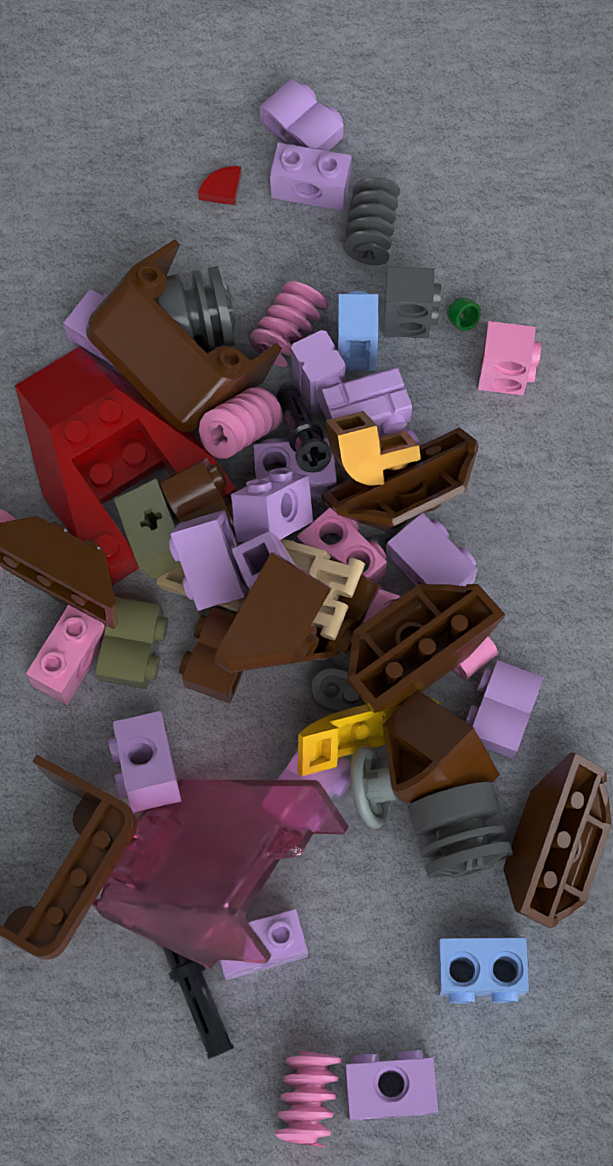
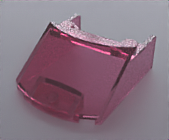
(207, 859)

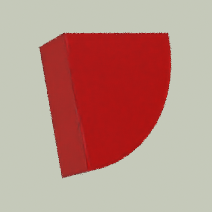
(221, 186)

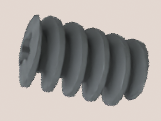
(371, 220)

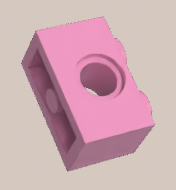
(67, 655)

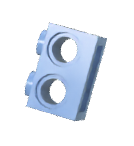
(358, 330)
(481, 955)

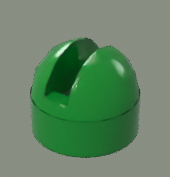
(469, 308)

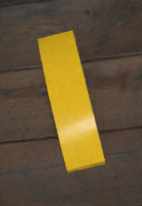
(340, 736)

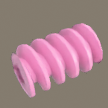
(287, 318)
(239, 422)
(307, 1098)

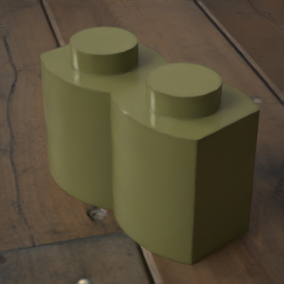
(129, 649)

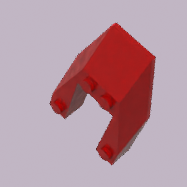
(94, 441)

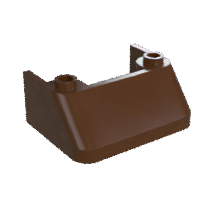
(161, 356)
(278, 618)
(105, 832)

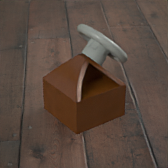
(425, 755)

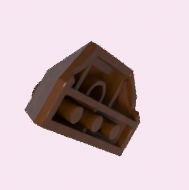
(412, 489)
(59, 566)
(418, 641)
(559, 841)

